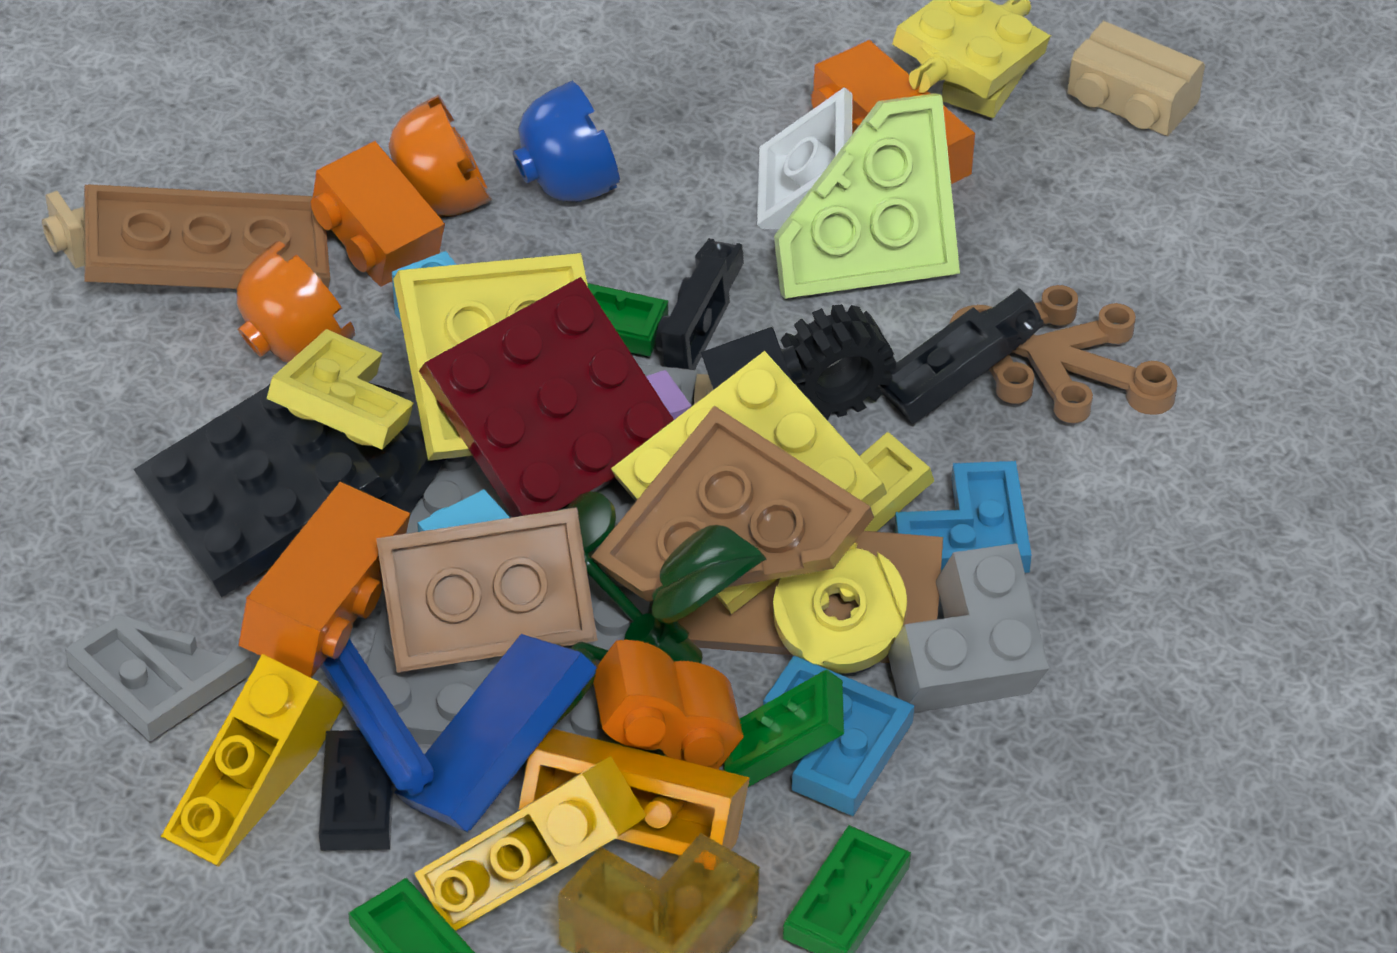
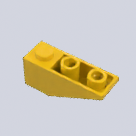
(253, 759)
(531, 844)

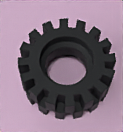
(862, 354)

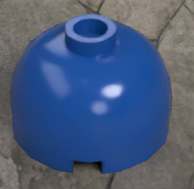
(564, 147)

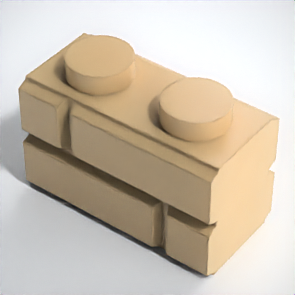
(1135, 78)

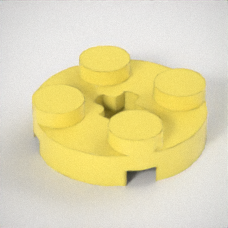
(847, 643)

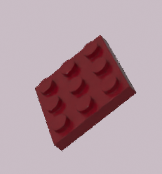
(547, 400)

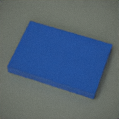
(499, 729)

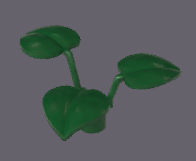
(689, 579)

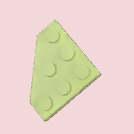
(877, 207)

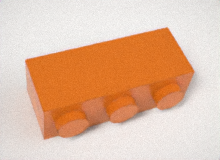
(876, 77)
(321, 582)

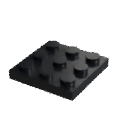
(251, 485)

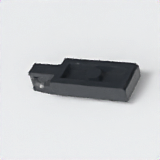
(699, 305)
(960, 354)

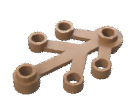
(1148, 388)

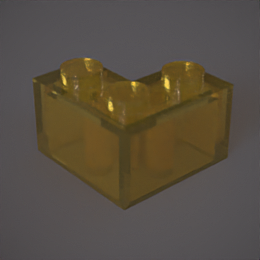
(694, 907)

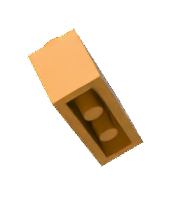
(674, 793)

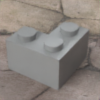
(983, 645)

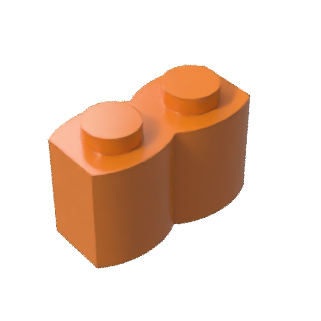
(666, 704)

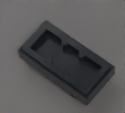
(354, 795)

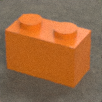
(375, 213)

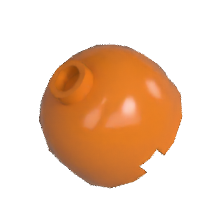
(437, 160)
(285, 305)

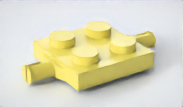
(970, 43)

